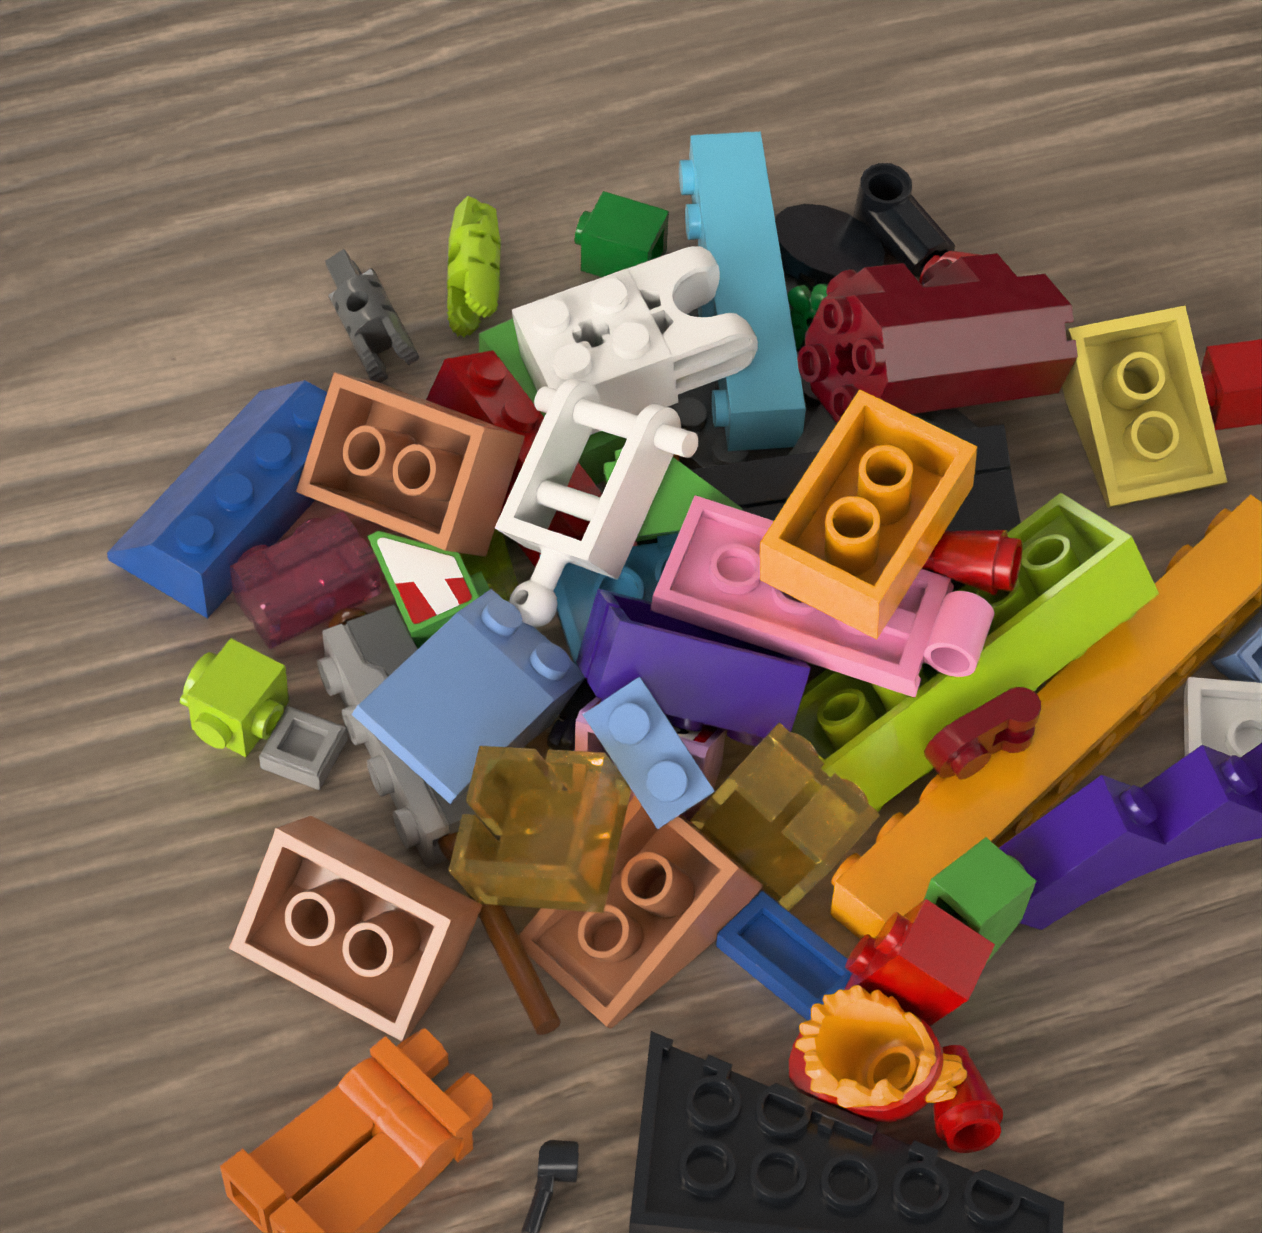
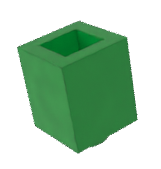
(620, 234)

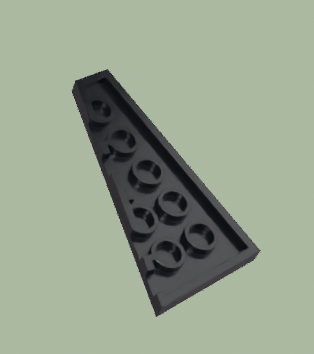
(775, 1161)

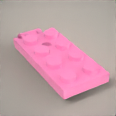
(718, 586)

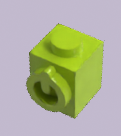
(235, 697)

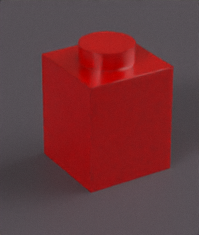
(1234, 383)

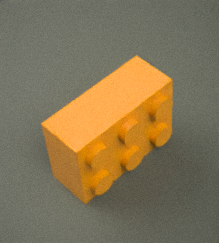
(867, 513)

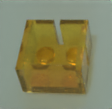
(785, 816)
(553, 842)

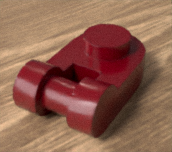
(971, 740)

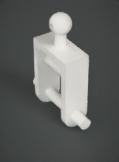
(613, 517)

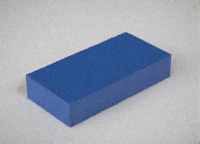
(783, 954)

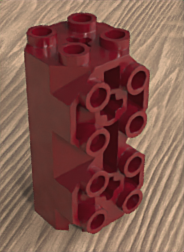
(938, 346)

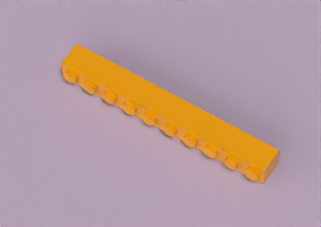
(1081, 721)

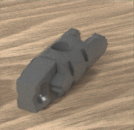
(367, 315)

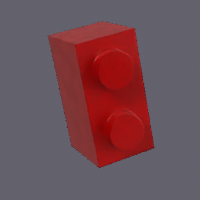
(921, 961)

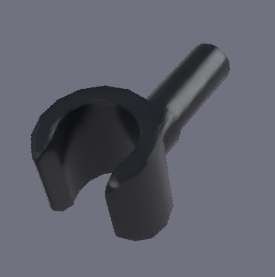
(555, 1163)

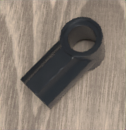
(897, 218)

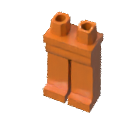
(361, 1145)

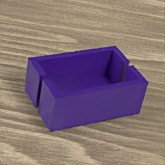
(690, 669)

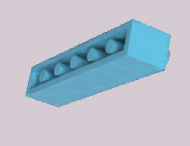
(737, 225)

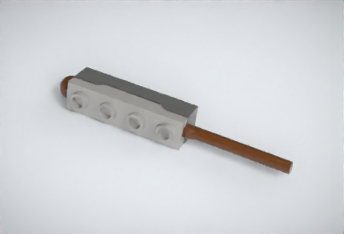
(358, 657)

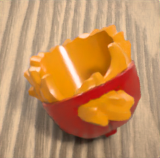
(871, 1057)

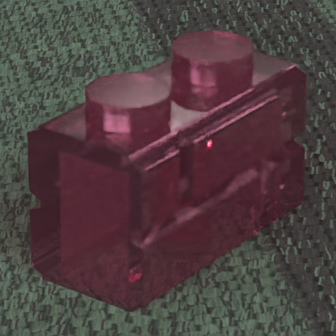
(305, 578)

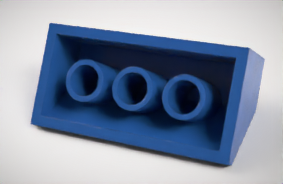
(227, 500)

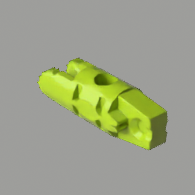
(473, 266)

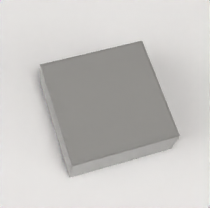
(303, 747)

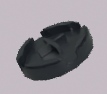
(825, 242)

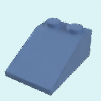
(469, 687)

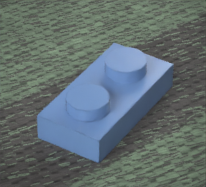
(648, 753)

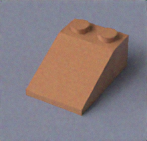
(660, 913)

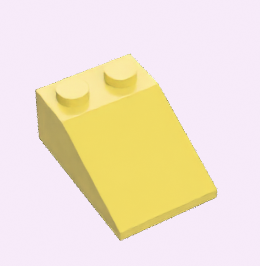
(1143, 407)

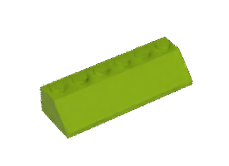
(1071, 591)

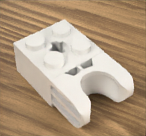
(635, 334)

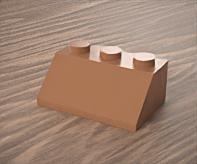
(353, 925)

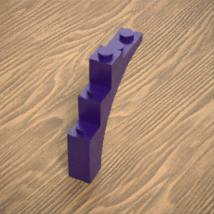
(1125, 831)

